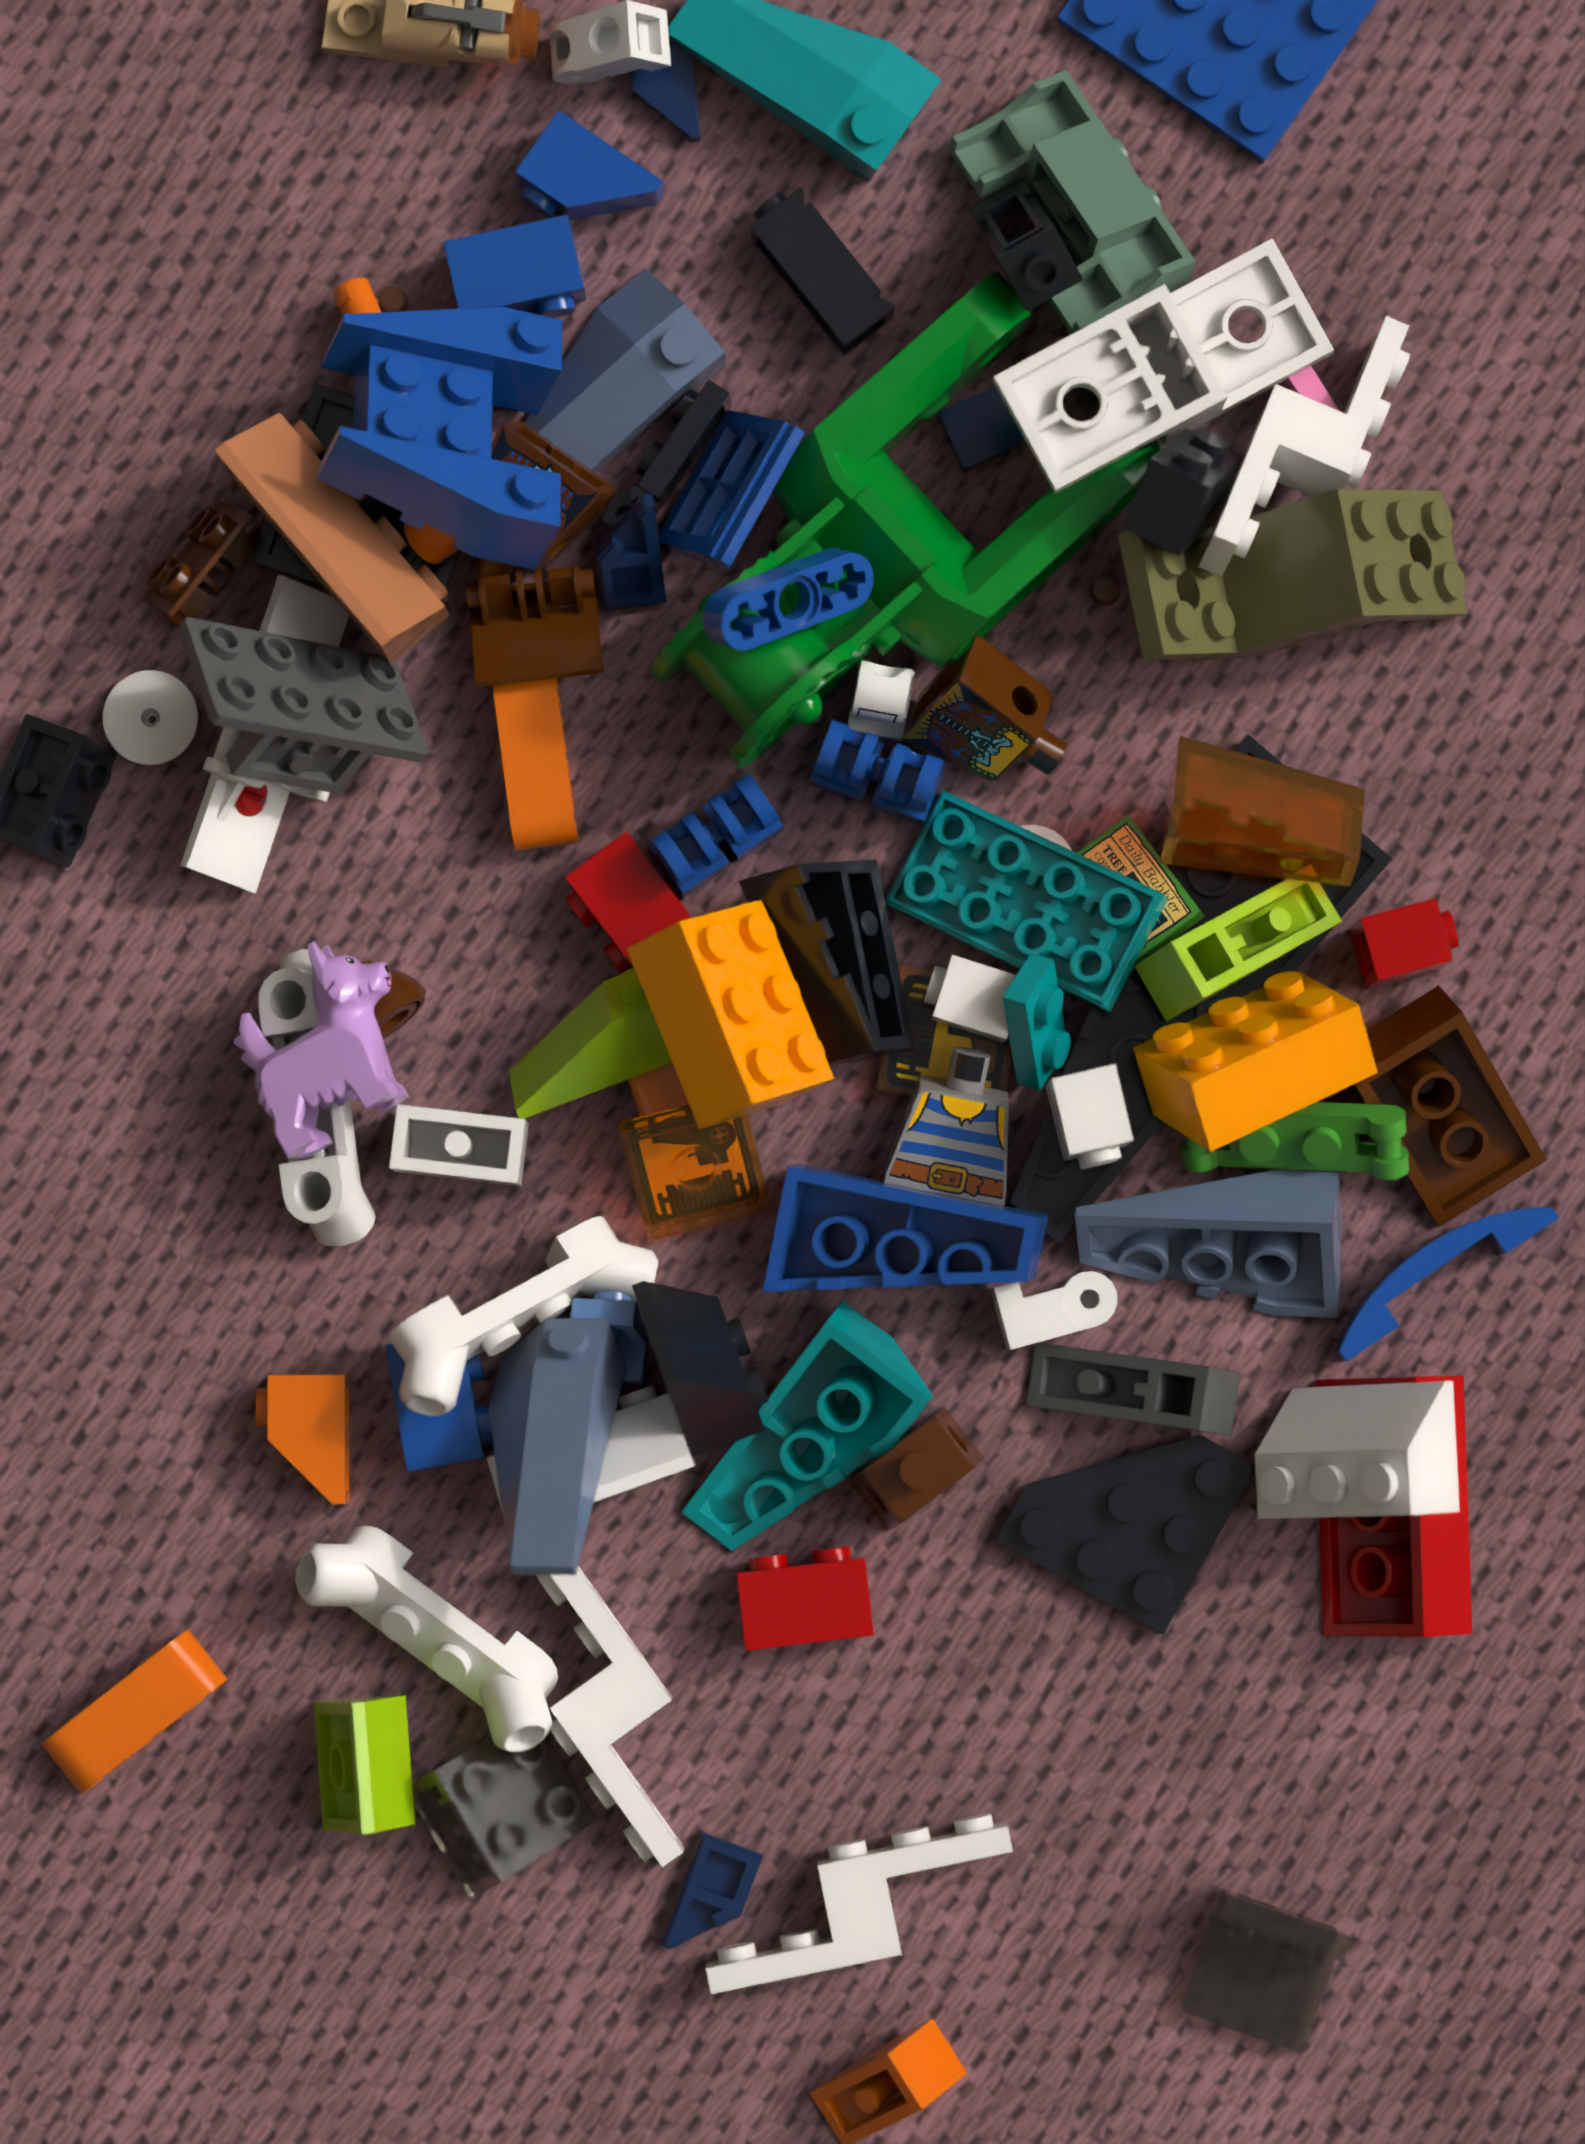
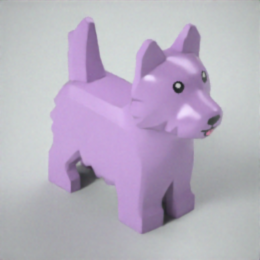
(331, 1061)

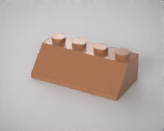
(335, 536)

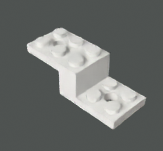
(1162, 365)

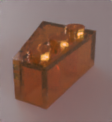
(1259, 817)

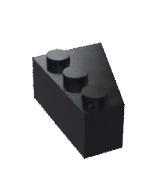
(839, 953)

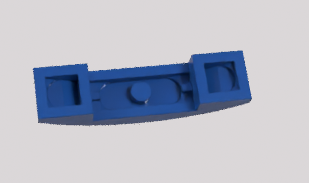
(1372, 1317)

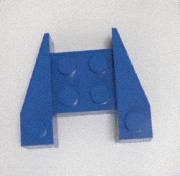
(428, 423)

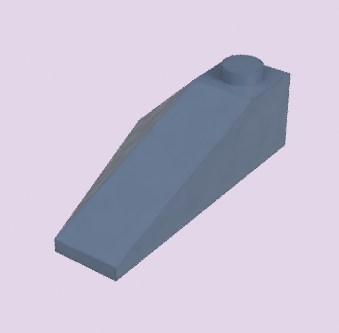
(626, 372)
(1245, 1235)
(551, 1438)

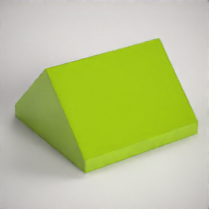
(364, 1764)

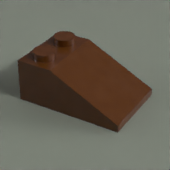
(1459, 1116)

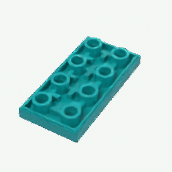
(1026, 896)

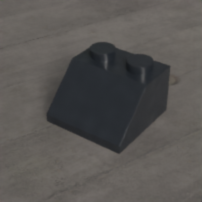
(702, 1365)

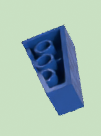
(870, 1233)

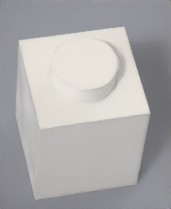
(970, 997)

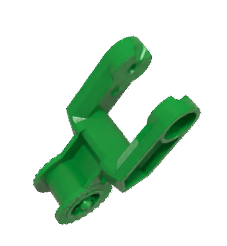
(927, 577)

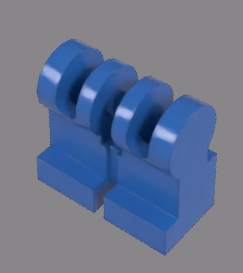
(904, 780)
(691, 849)

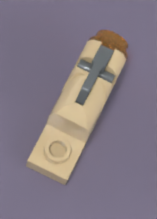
(433, 30)

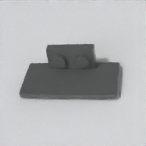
(303, 704)

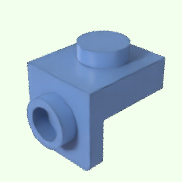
(626, 1325)

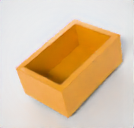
(730, 1013)
(1254, 1059)

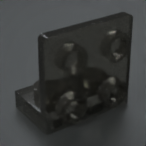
(500, 1810)
(1263, 1970)

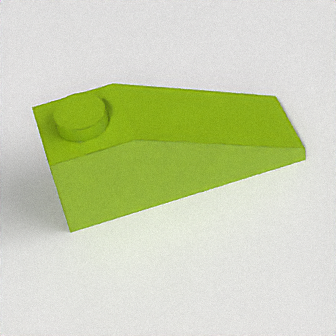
(1236, 945)
(592, 1048)

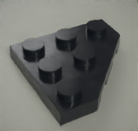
(1131, 1523)

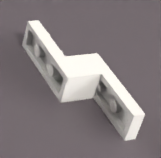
(1307, 446)
(606, 1710)
(857, 1904)

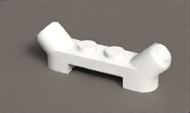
(328, 1184)
(441, 1340)
(501, 1678)

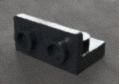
(51, 789)

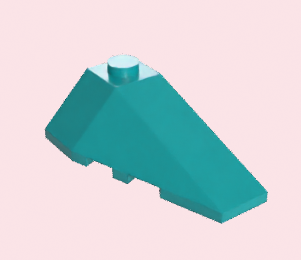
(819, 78)
(826, 1418)

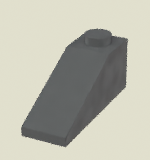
(1133, 1388)

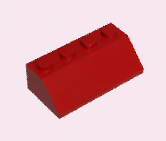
(1403, 1569)

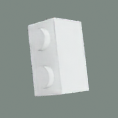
(1090, 1116)
(459, 1145)

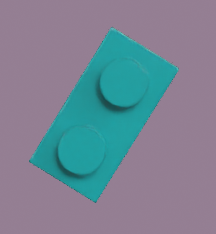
(1036, 1022)

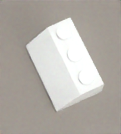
(641, 1447)
(1360, 1452)

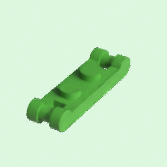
(1318, 1139)

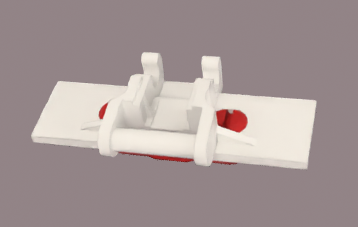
(244, 813)

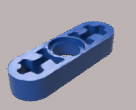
(763, 592)

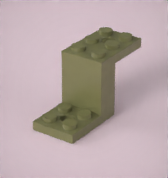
(1305, 577)

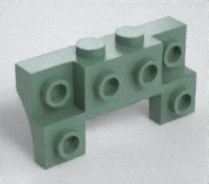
(1087, 193)

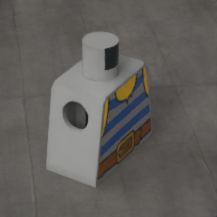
(954, 1134)

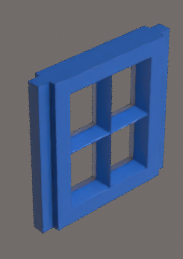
(729, 487)

